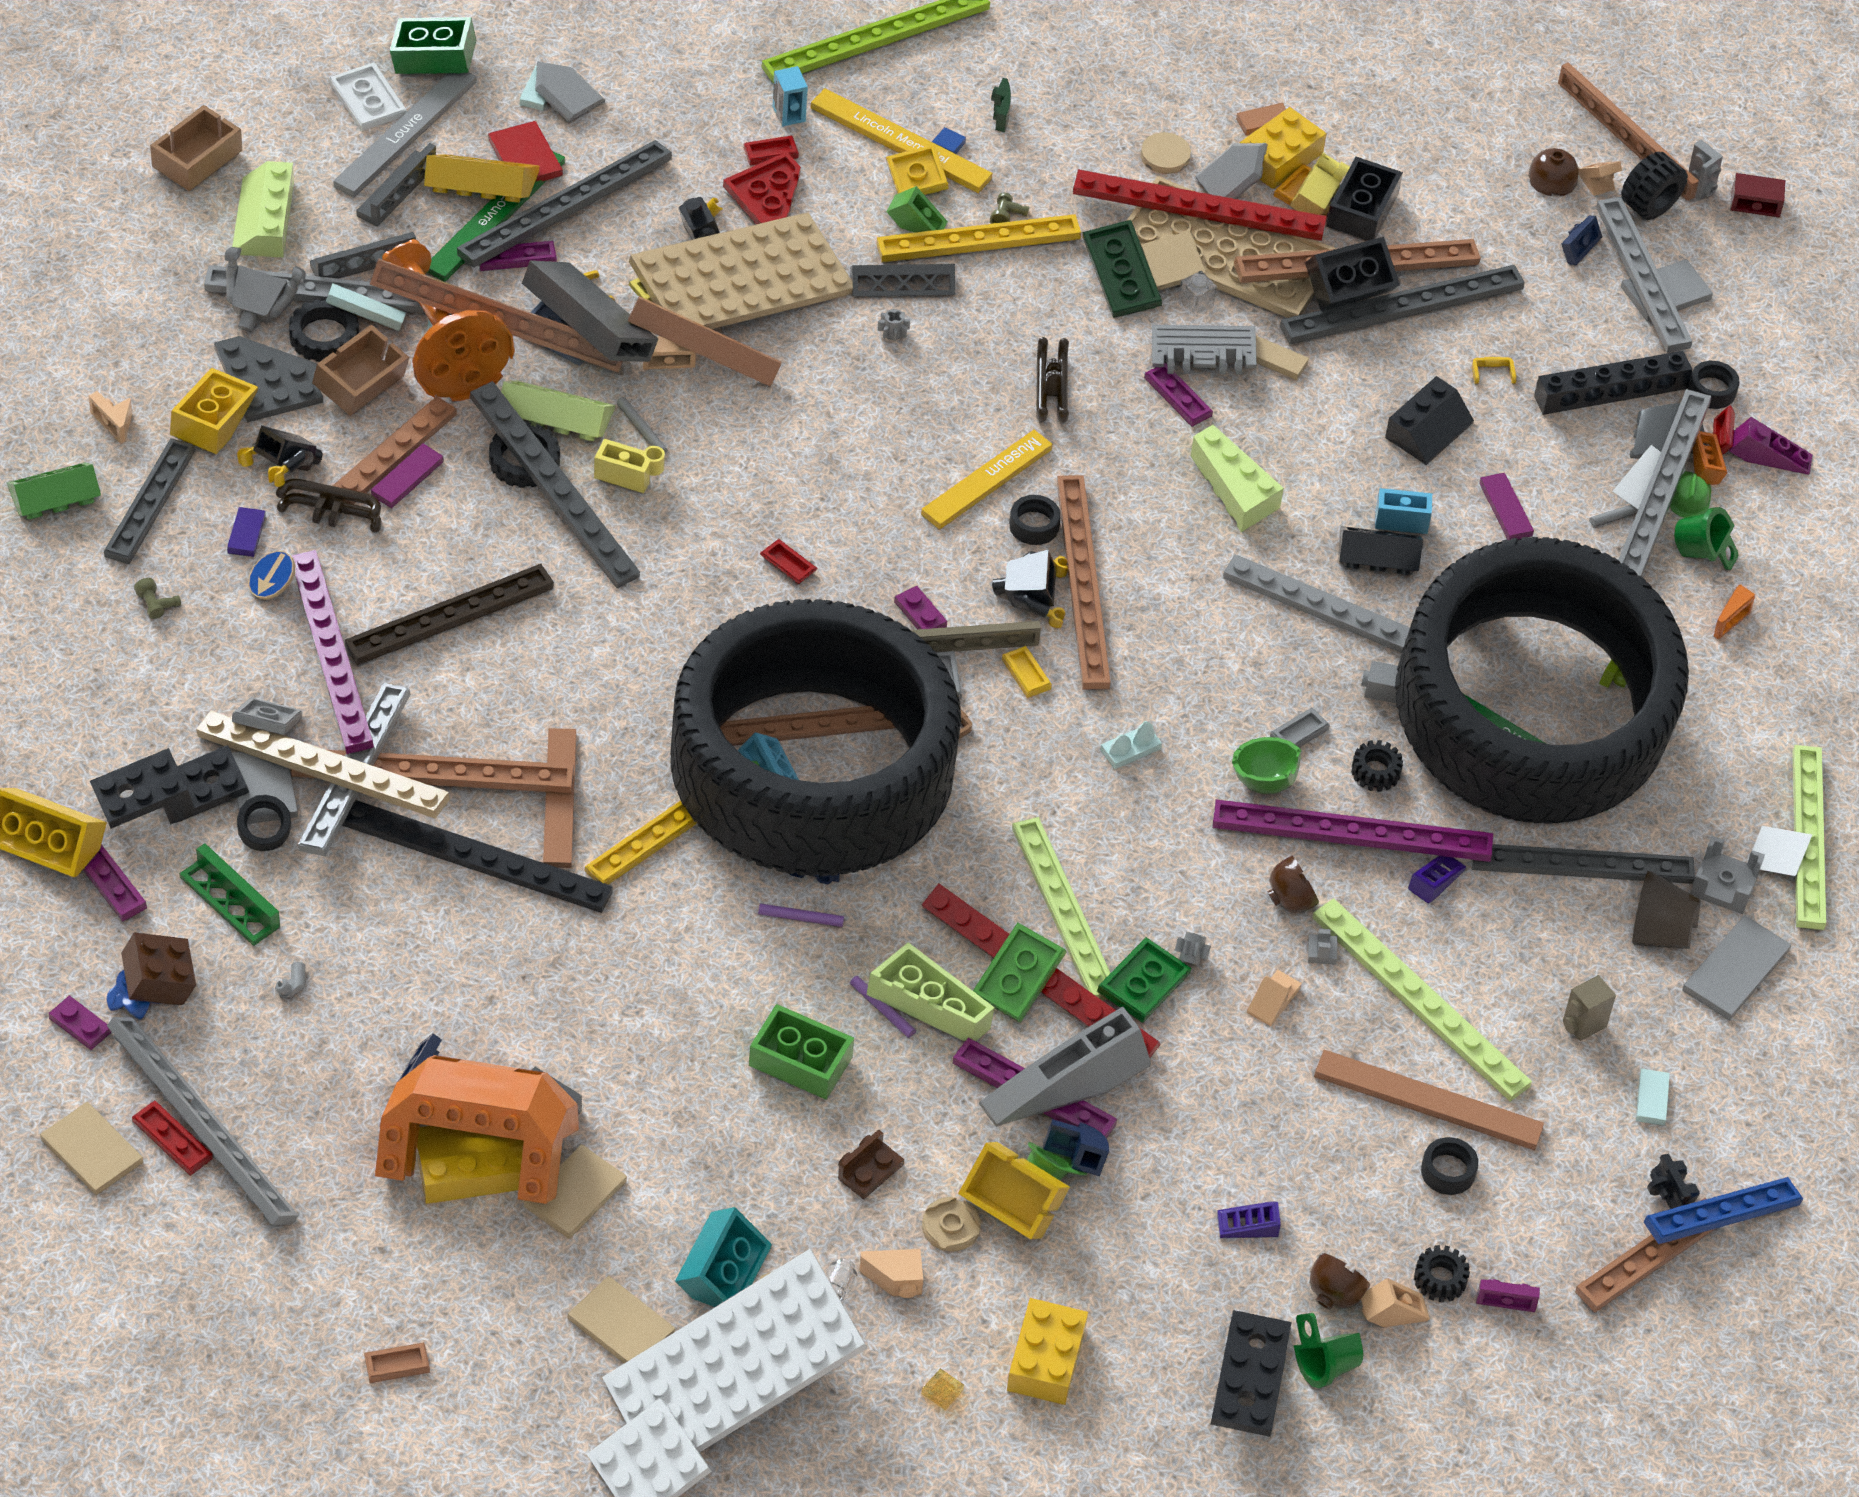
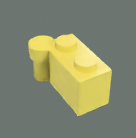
(1320, 186)

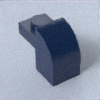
(1082, 1143)

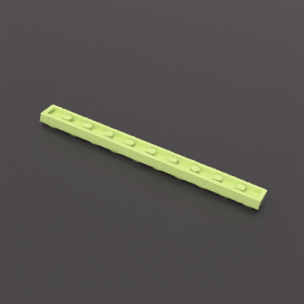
(1422, 1000)

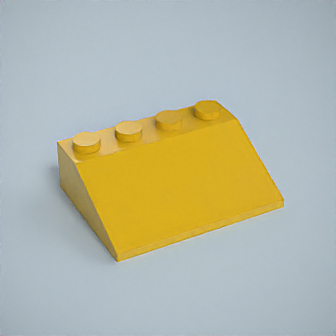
(466, 1164)

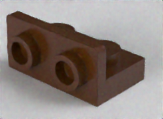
(869, 1165)

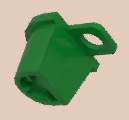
(1707, 536)
(1327, 1357)

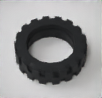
(318, 311)
(515, 474)

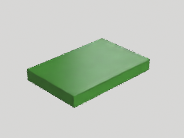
(1019, 972)

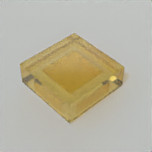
(942, 1389)

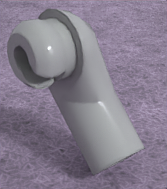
(295, 984)

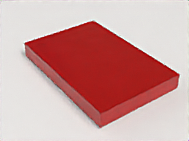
(526, 146)

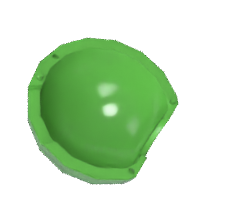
(1267, 764)

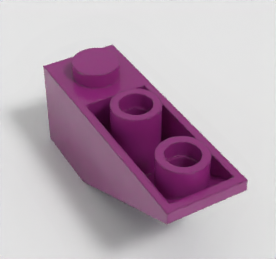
(1765, 447)

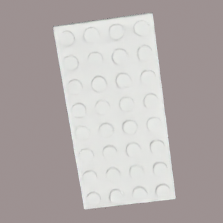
(743, 1354)

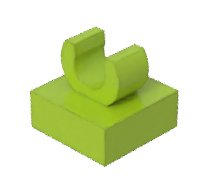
(1612, 673)

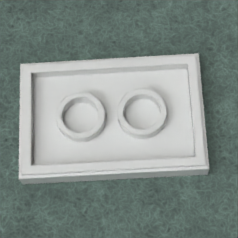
(367, 96)

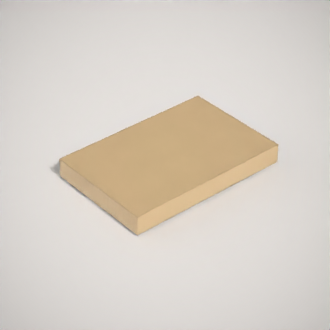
(91, 1148)
(582, 1189)
(619, 1320)

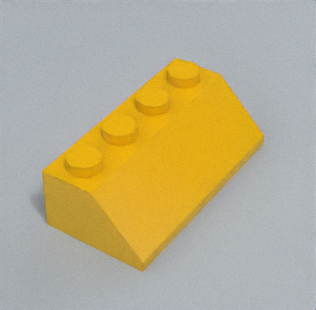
(480, 176)
(48, 832)

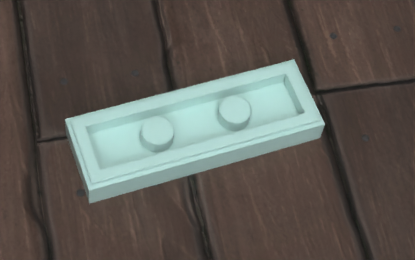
(365, 307)

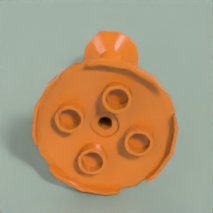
(459, 348)

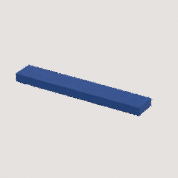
(1723, 1210)

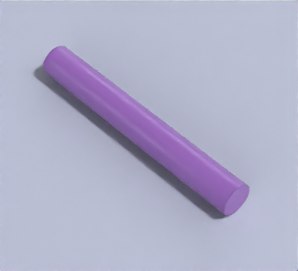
(801, 915)
(893, 1016)

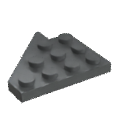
(281, 378)

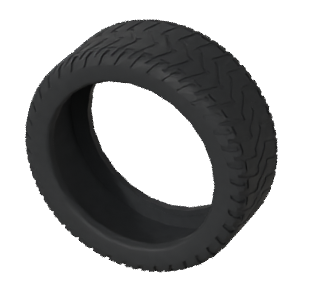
(1559, 585)
(800, 822)

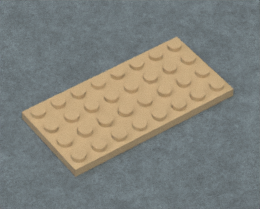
(1220, 244)
(744, 272)

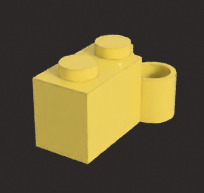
(628, 465)

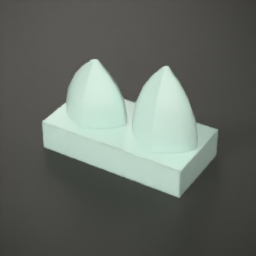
(1131, 745)

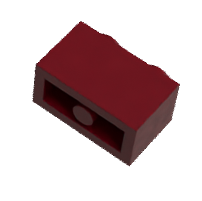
(1757, 195)

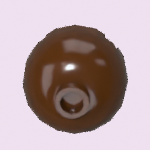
(1554, 172)
(1291, 887)
(1336, 1284)

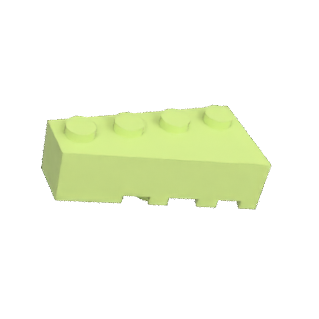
(1235, 478)
(930, 994)

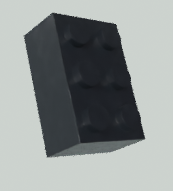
(1364, 199)
(1352, 273)

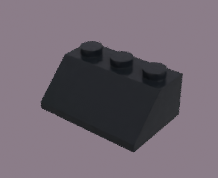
(1429, 421)
(1380, 550)

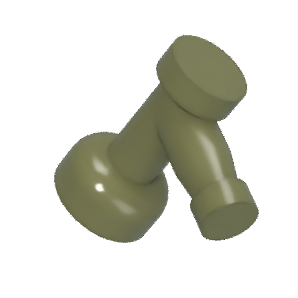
(1006, 204)
(146, 589)

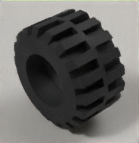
(1654, 185)

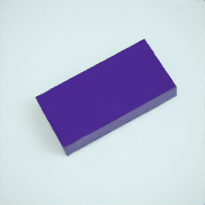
(246, 532)

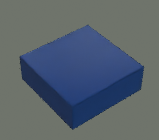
(950, 140)

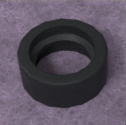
(1720, 371)
(1029, 534)
(259, 802)
(1448, 1184)

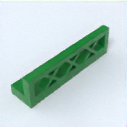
(236, 887)

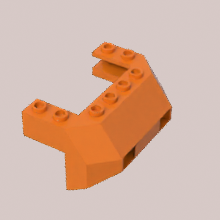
(481, 1101)

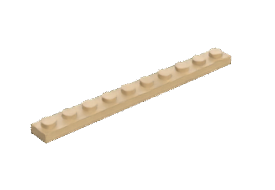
(324, 765)

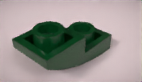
(1002, 98)

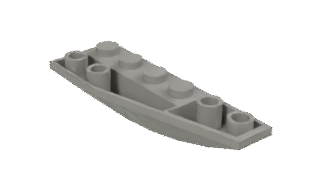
(1073, 1071)

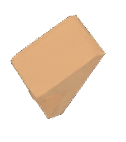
(1600, 176)
(113, 418)
(1273, 997)

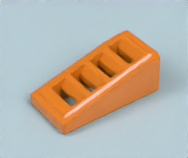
(1708, 459)
(1736, 609)

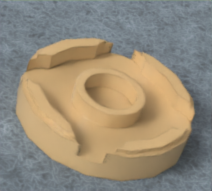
(1165, 152)
(950, 1233)

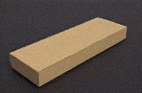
(1280, 358)

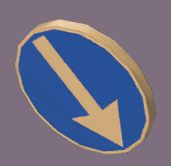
(271, 575)

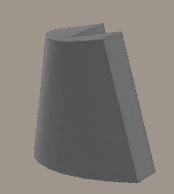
(1653, 428)

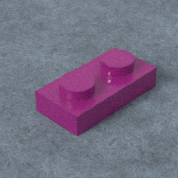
(919, 609)
(79, 1022)
(1508, 1295)

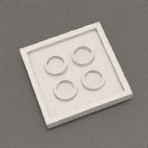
(649, 1456)

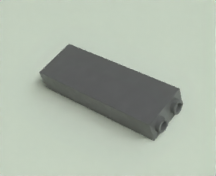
(589, 311)

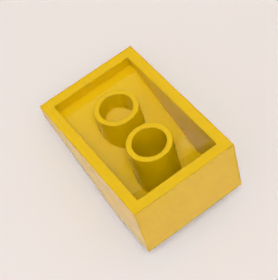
(212, 410)

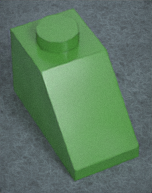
(915, 212)

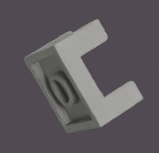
(1726, 879)

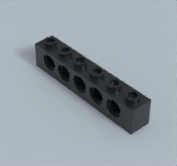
(1612, 382)

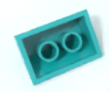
(723, 1258)

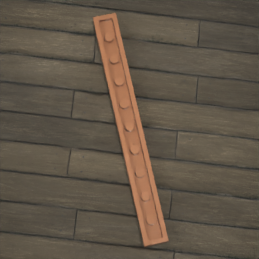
(1404, 257)
(518, 321)
(1083, 582)
(475, 772)

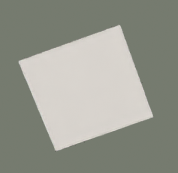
(1782, 849)

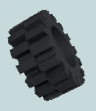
(1372, 777)
(1447, 1260)

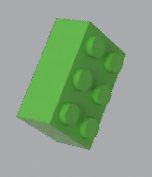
(801, 1051)

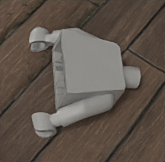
(257, 293)

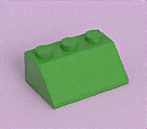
(54, 490)

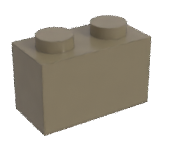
(1589, 1008)

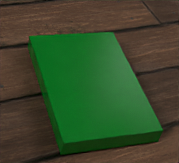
(1144, 979)

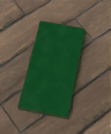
(1122, 268)

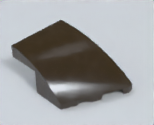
(1665, 914)

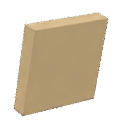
(1172, 259)

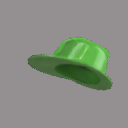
(1691, 496)
(1050, 1162)

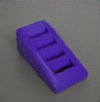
(1430, 890)
(1259, 1230)

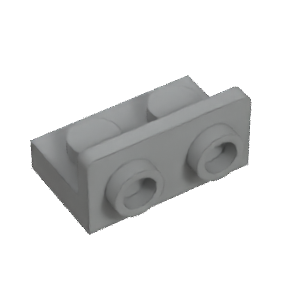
(1705, 167)

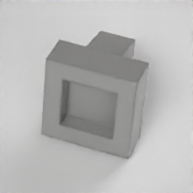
(1322, 947)

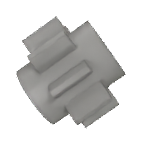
(893, 324)
(1192, 948)

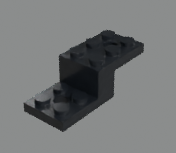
(163, 784)
(1251, 1373)

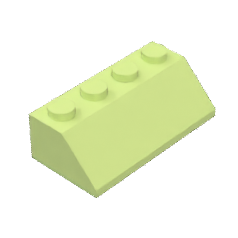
(264, 210)
(558, 409)

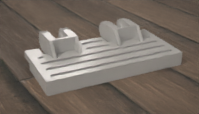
(1203, 346)

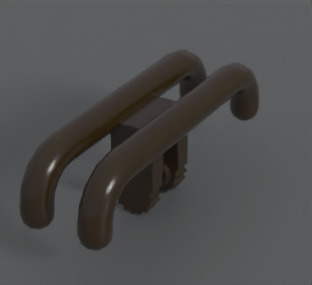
(1052, 380)
(331, 499)

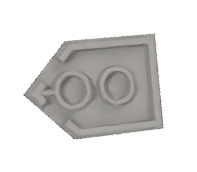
(566, 90)
(1234, 170)

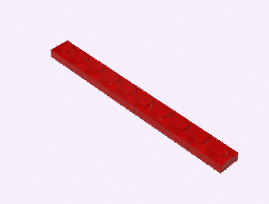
(1199, 205)
(991, 937)

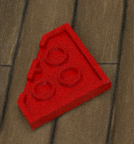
(766, 188)

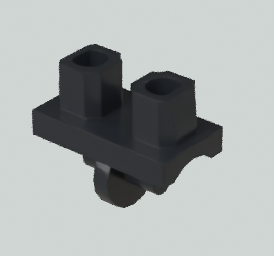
(1669, 1183)

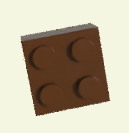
(158, 969)

